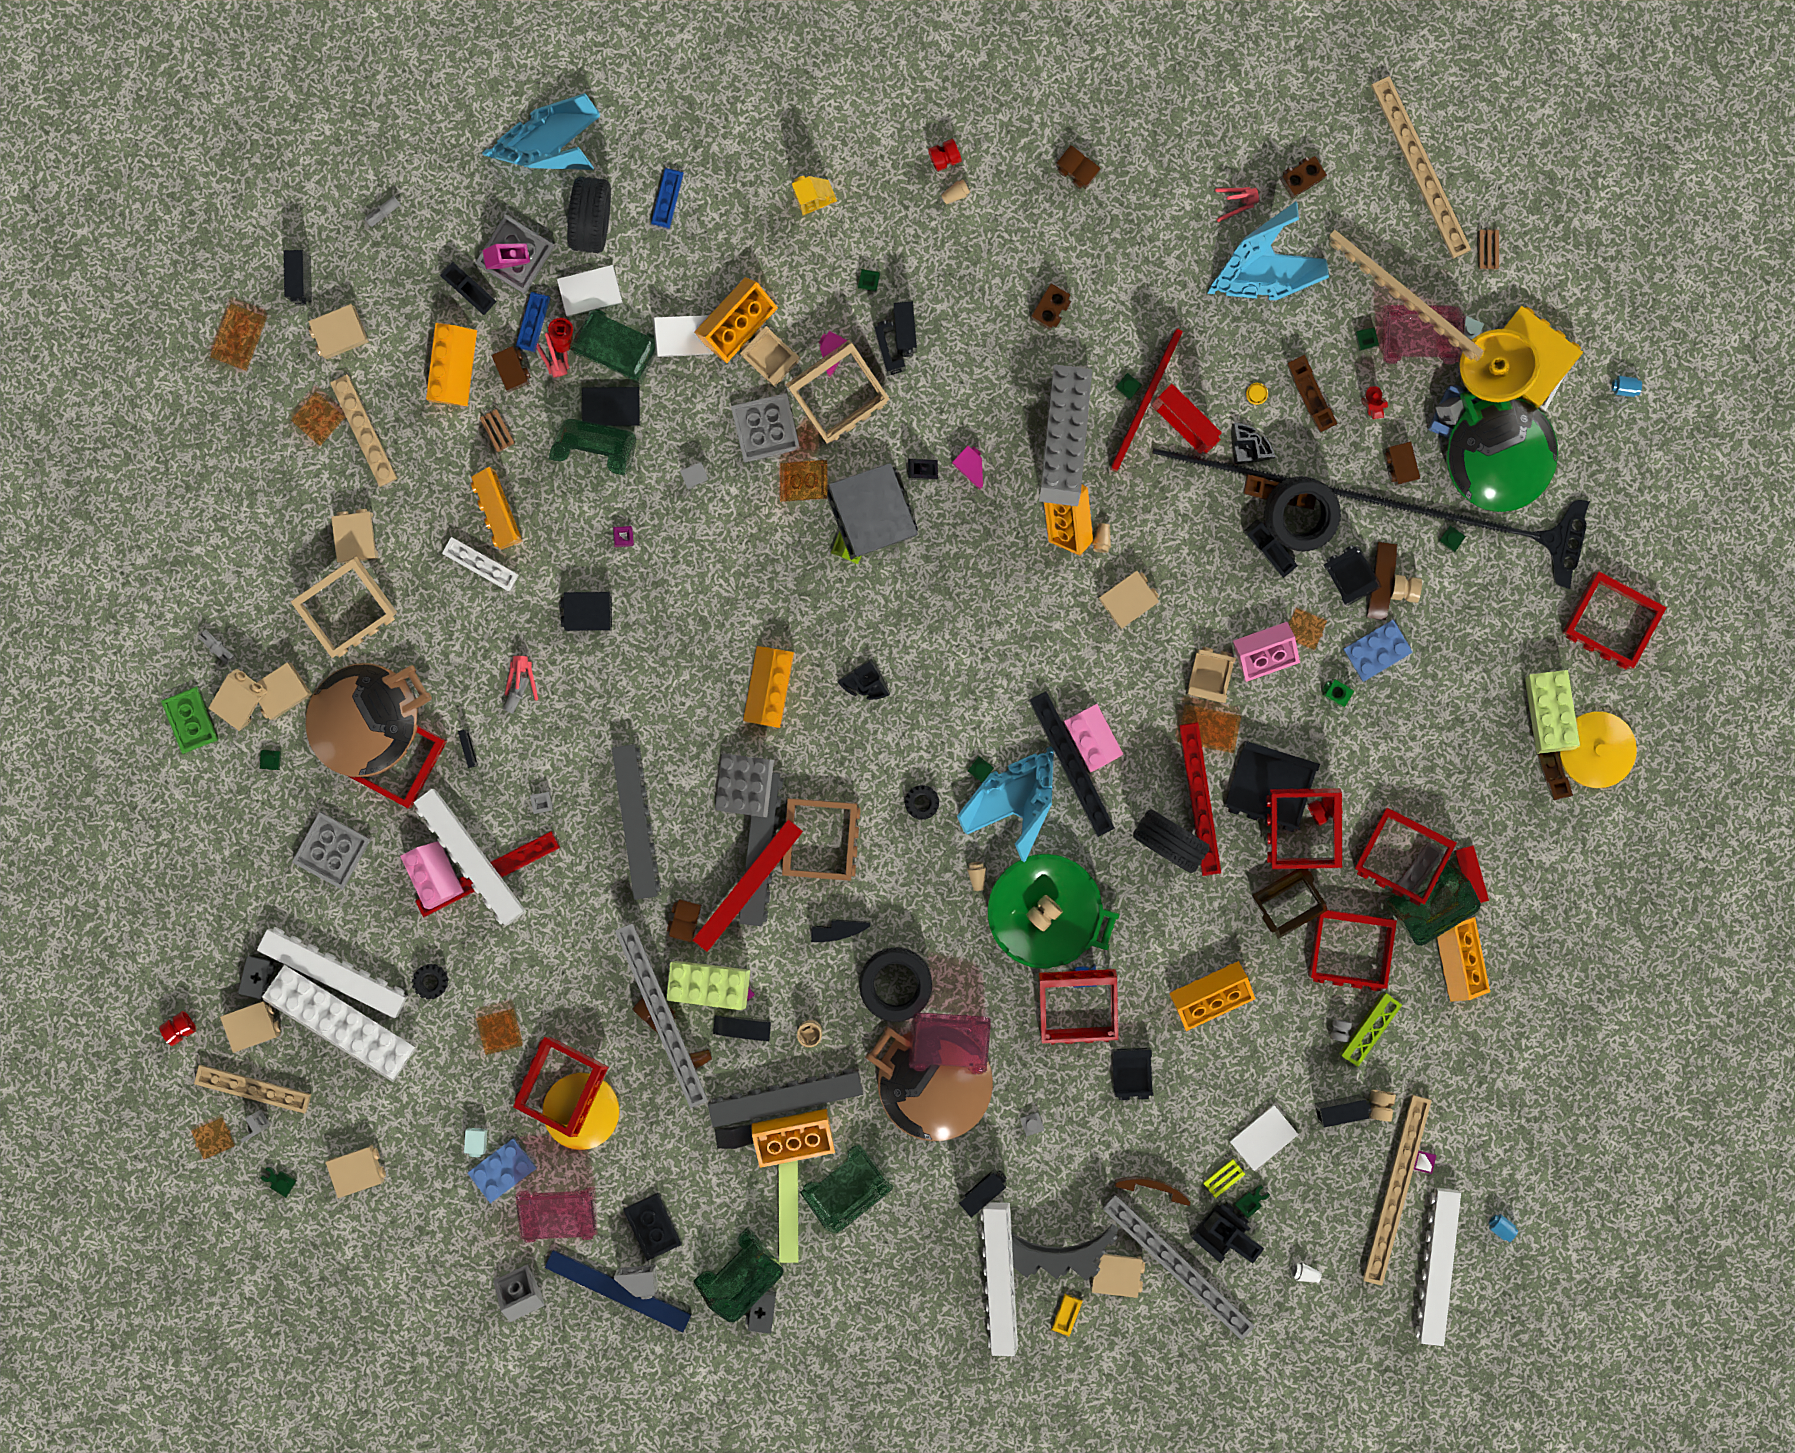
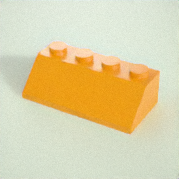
(736, 319)
(451, 364)
(496, 508)
(1070, 525)
(768, 686)
(1463, 961)
(1212, 995)
(793, 1138)

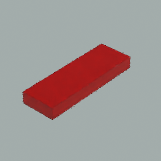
(1470, 867)

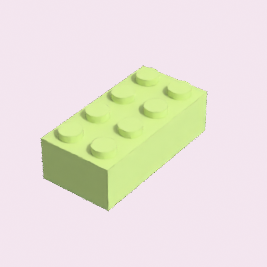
(1552, 711)
(708, 985)

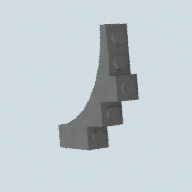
(1058, 1260)

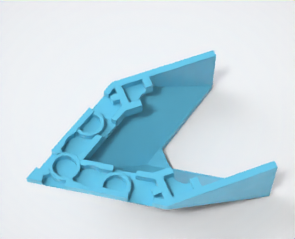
(542, 137)
(1260, 271)
(1019, 791)

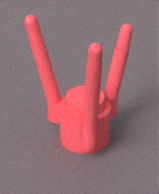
(1248, 195)
(556, 368)
(518, 665)

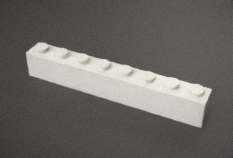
(469, 856)
(331, 972)
(1439, 1266)
(999, 1279)

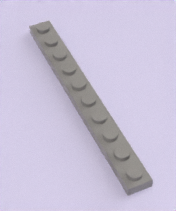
(661, 1015)
(1178, 1267)

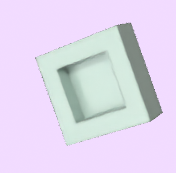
(1472, 328)

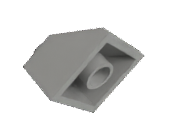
(638, 1280)
(518, 1293)

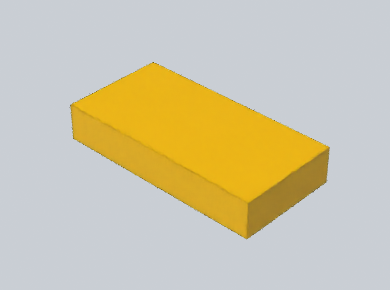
(1066, 1314)

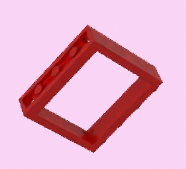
(1187, 419)
(1591, 645)
(421, 777)
(1305, 863)
(1397, 889)
(1079, 978)
(1339, 980)
(586, 1099)

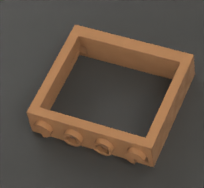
(853, 833)

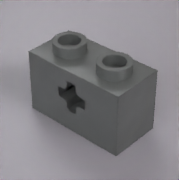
(249, 984)
(763, 1322)

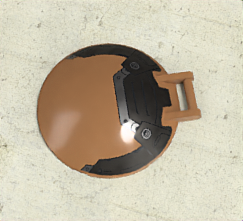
(364, 718)
(930, 1102)

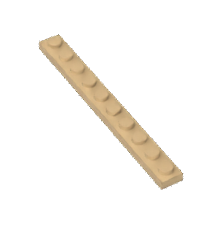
(1420, 167)
(1410, 300)
(1397, 1190)

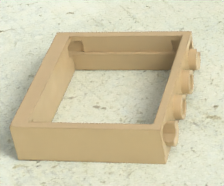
(818, 368)
(371, 586)

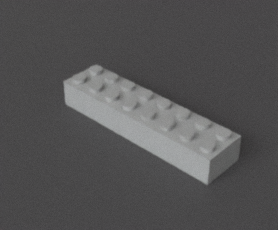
(1065, 435)

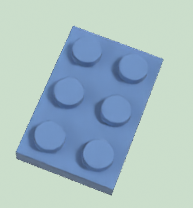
(1377, 650)
(502, 1170)

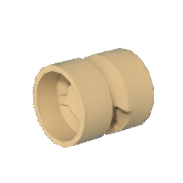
(1407, 589)
(1044, 912)
(809, 1033)
(1381, 1105)

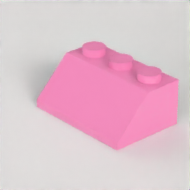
(1266, 651)
(1093, 738)
(432, 874)

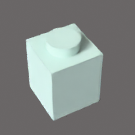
(475, 1141)

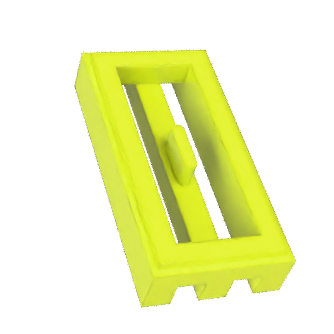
(1236, 1168)

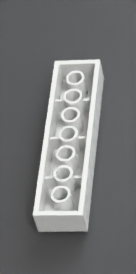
(338, 1023)

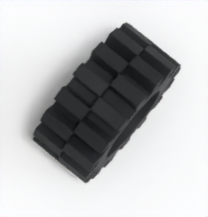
(922, 790)
(419, 986)

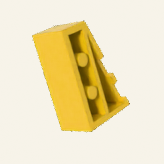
(812, 193)

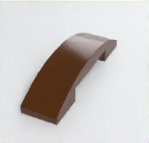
(1311, 394)
(1260, 488)
(1385, 572)
(1554, 775)
(1129, 1184)

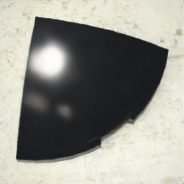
(1244, 439)
(871, 685)

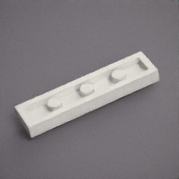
(480, 564)

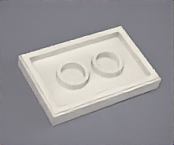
(589, 290)
(676, 336)
(1263, 1137)

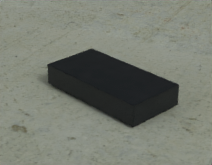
(467, 748)

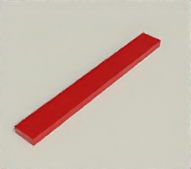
(1146, 400)
(1200, 795)
(504, 865)
(747, 885)

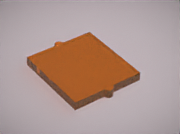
(1307, 628)
(213, 1138)

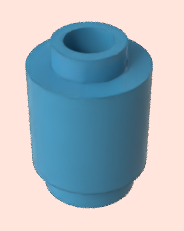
(1626, 386)
(1503, 1227)

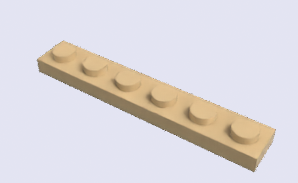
(363, 430)
(252, 1089)

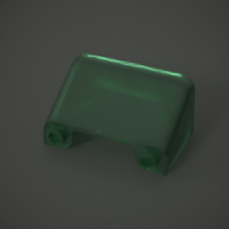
(614, 346)
(597, 439)
(1447, 906)
(847, 1191)
(741, 1280)

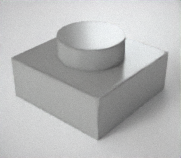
(541, 802)
(1032, 1124)

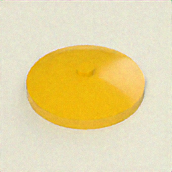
(1504, 370)
(1604, 752)
(600, 1121)

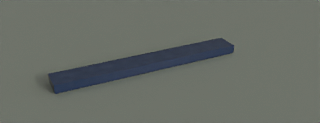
(612, 1289)

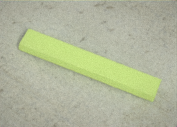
(788, 1212)

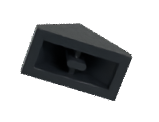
(922, 469)
(734, 1137)

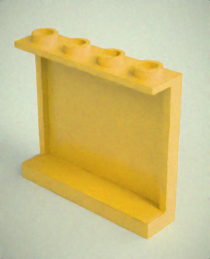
(1554, 353)

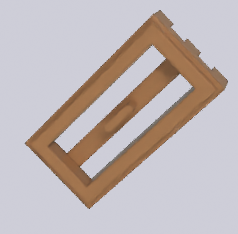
(1481, 249)
(489, 416)

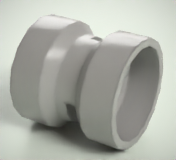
(1340, 1025)

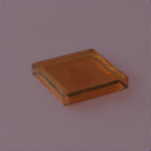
(318, 419)
(499, 1031)

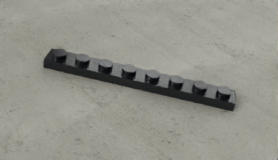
(1071, 763)

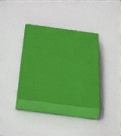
(189, 720)

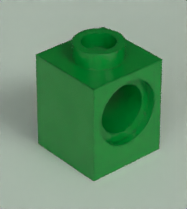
(1345, 696)

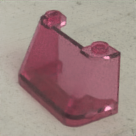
(1411, 337)
(949, 1041)
(557, 1214)

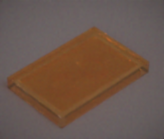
(238, 337)
(803, 480)
(1217, 728)

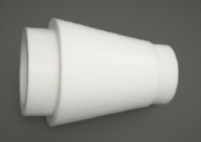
(1305, 1273)

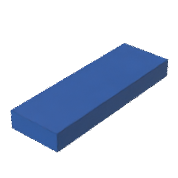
(667, 198)
(532, 322)

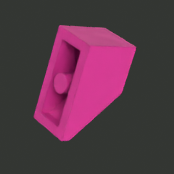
(505, 256)
(828, 344)
(970, 465)

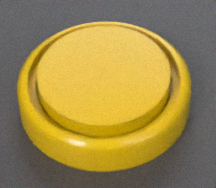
(1257, 393)

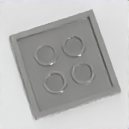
(539, 249)
(765, 428)
(744, 785)
(331, 850)

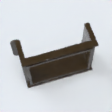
(1281, 886)

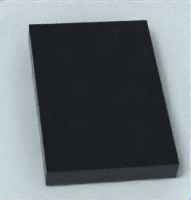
(611, 406)
(652, 1226)

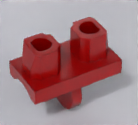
(1374, 402)

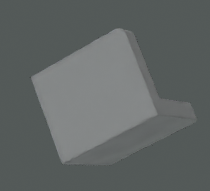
(1450, 411)
(694, 475)

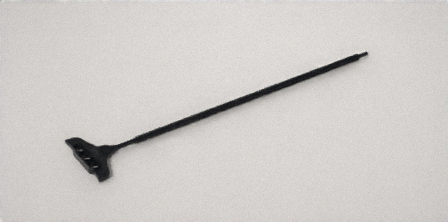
(1554, 539)

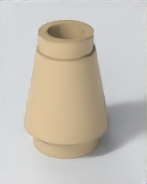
(956, 192)
(1102, 538)
(977, 875)

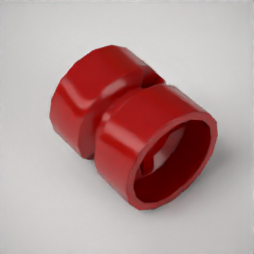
(944, 155)
(561, 334)
(1321, 810)
(175, 1030)

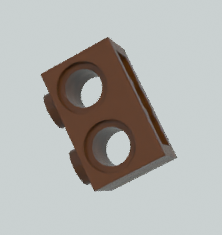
(1305, 180)
(1047, 305)

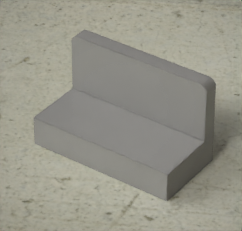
(257, 1123)

